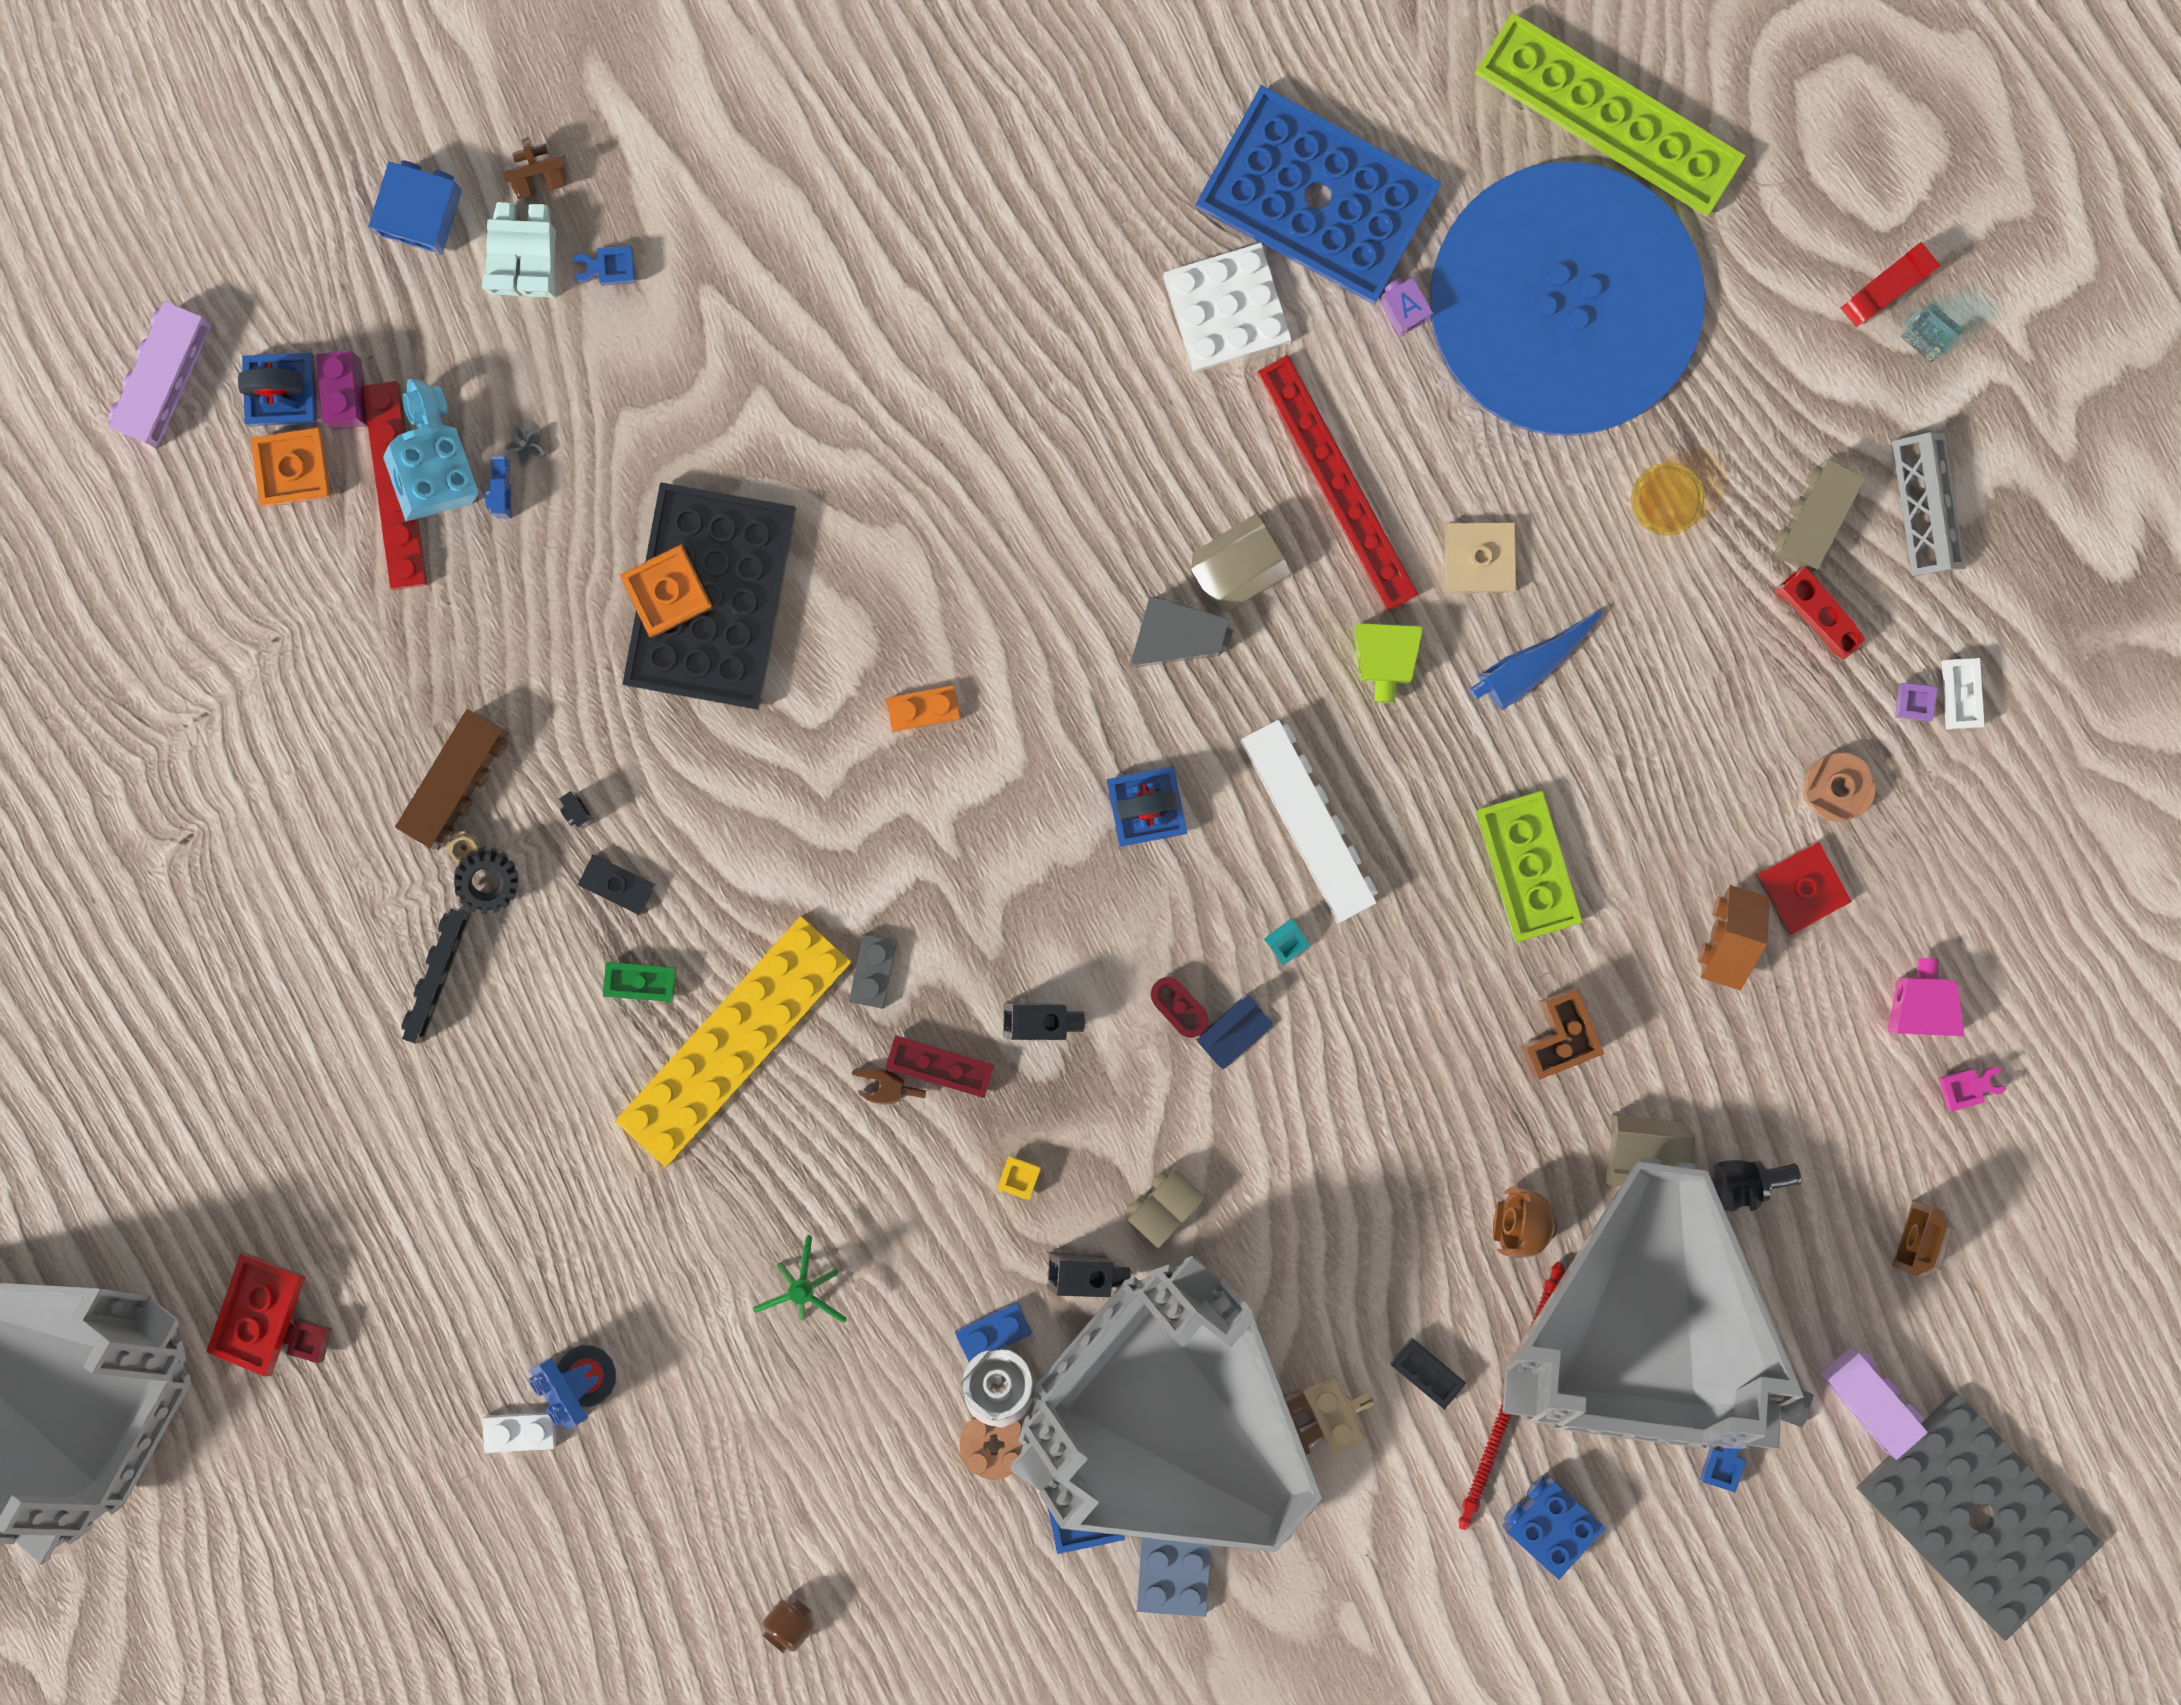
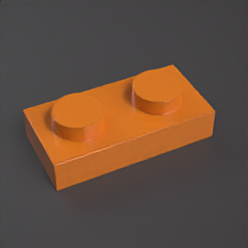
(923, 708)

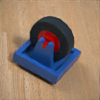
(278, 389)
(1146, 806)
(577, 1381)

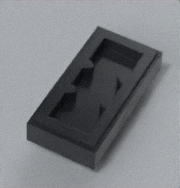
(616, 884)
(1427, 1373)

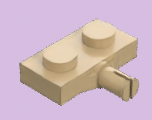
(1338, 1414)

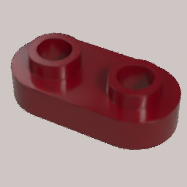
(1179, 1007)

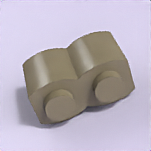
(1165, 1206)

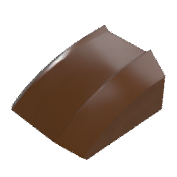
(1923, 1240)

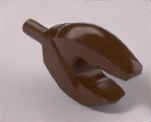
(890, 1086)

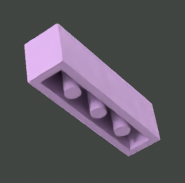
(159, 374)

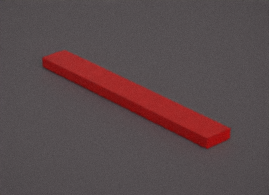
(1337, 483)

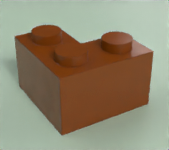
(1736, 937)
(1571, 1038)

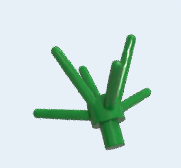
(802, 1289)

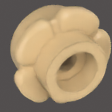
(459, 838)

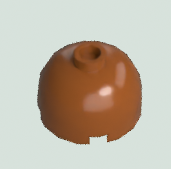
(1523, 1223)

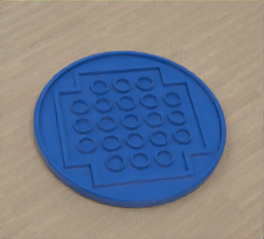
(1567, 299)

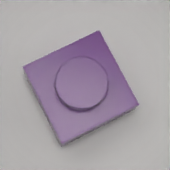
(1916, 702)

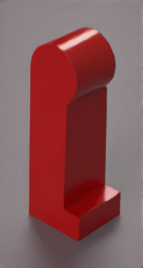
(1890, 284)
(1821, 612)

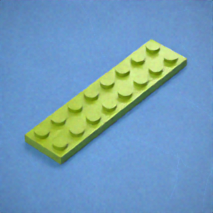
(1609, 114)

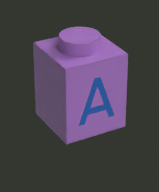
(1405, 306)

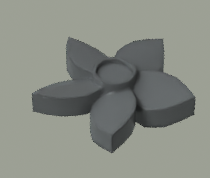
(526, 444)

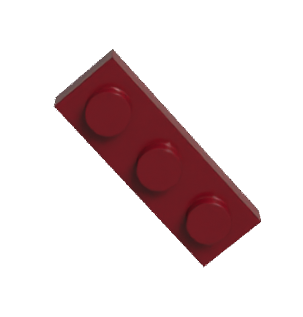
(939, 1066)

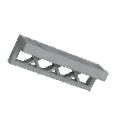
(1940, 502)

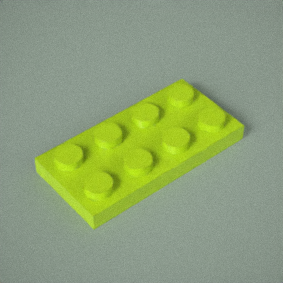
(1528, 866)

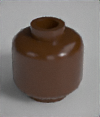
(788, 1625)

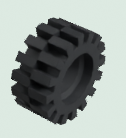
(485, 900)

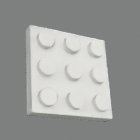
(1227, 307)

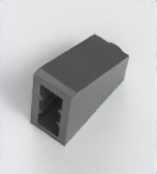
(1178, 634)

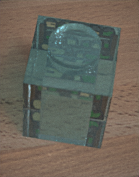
(1930, 331)

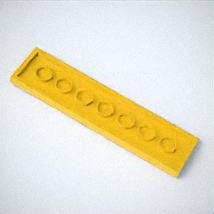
(733, 1041)

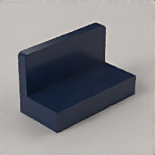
(1234, 1031)

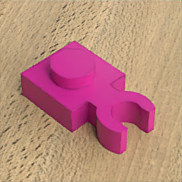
(1967, 1089)

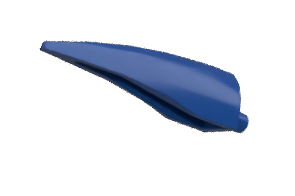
(1522, 671)

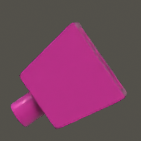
(1926, 1003)

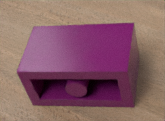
(341, 390)

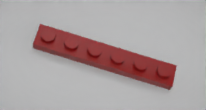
(400, 537)

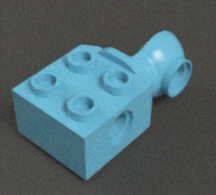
(428, 462)

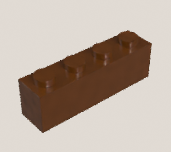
(452, 780)

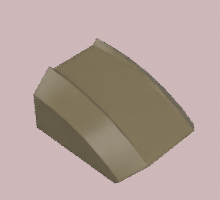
(1239, 564)
(1646, 1138)

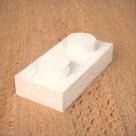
(1963, 693)
(518, 1432)

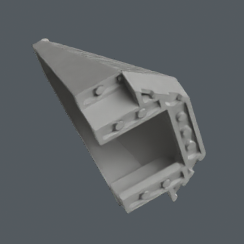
(1656, 1327)
(80, 1405)
(1169, 1421)

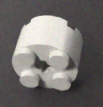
(997, 1367)

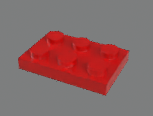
(255, 1314)

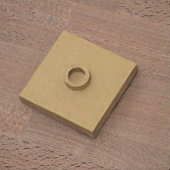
(1480, 558)

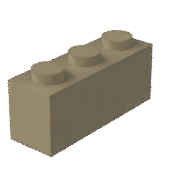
(1817, 515)

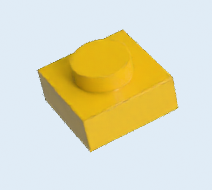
(1018, 1177)

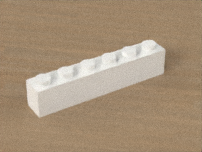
(1308, 821)

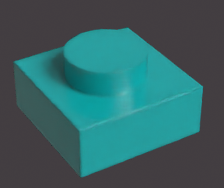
(1287, 942)

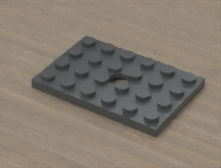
(2033, 1533)

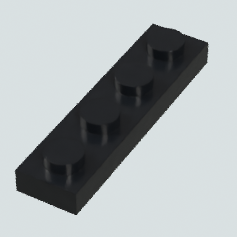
(430, 988)

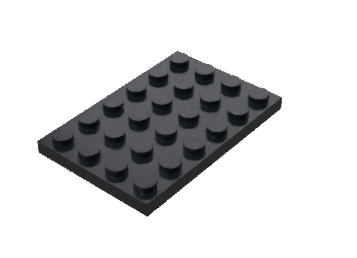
(741, 561)

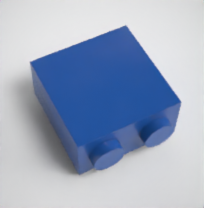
(415, 206)
(1552, 1526)

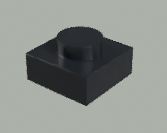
(575, 810)

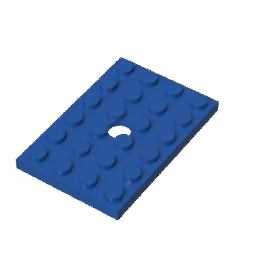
(1285, 151)

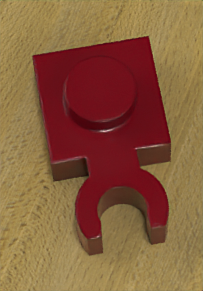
(307, 1340)

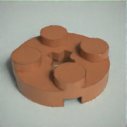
(1820, 794)
(980, 1458)

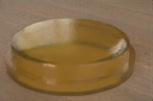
(1667, 499)

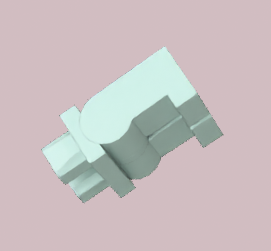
(520, 253)

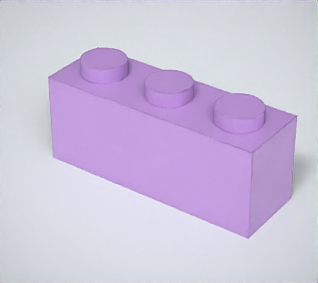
(1874, 1402)

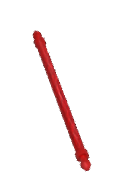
(1472, 1502)

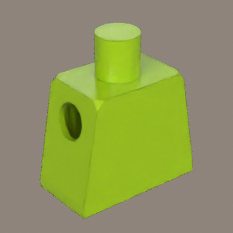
(1386, 656)

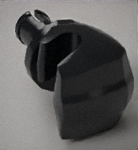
(1749, 1183)

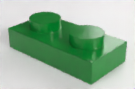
(639, 981)

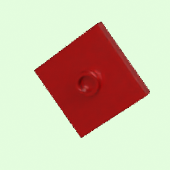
(1803, 888)

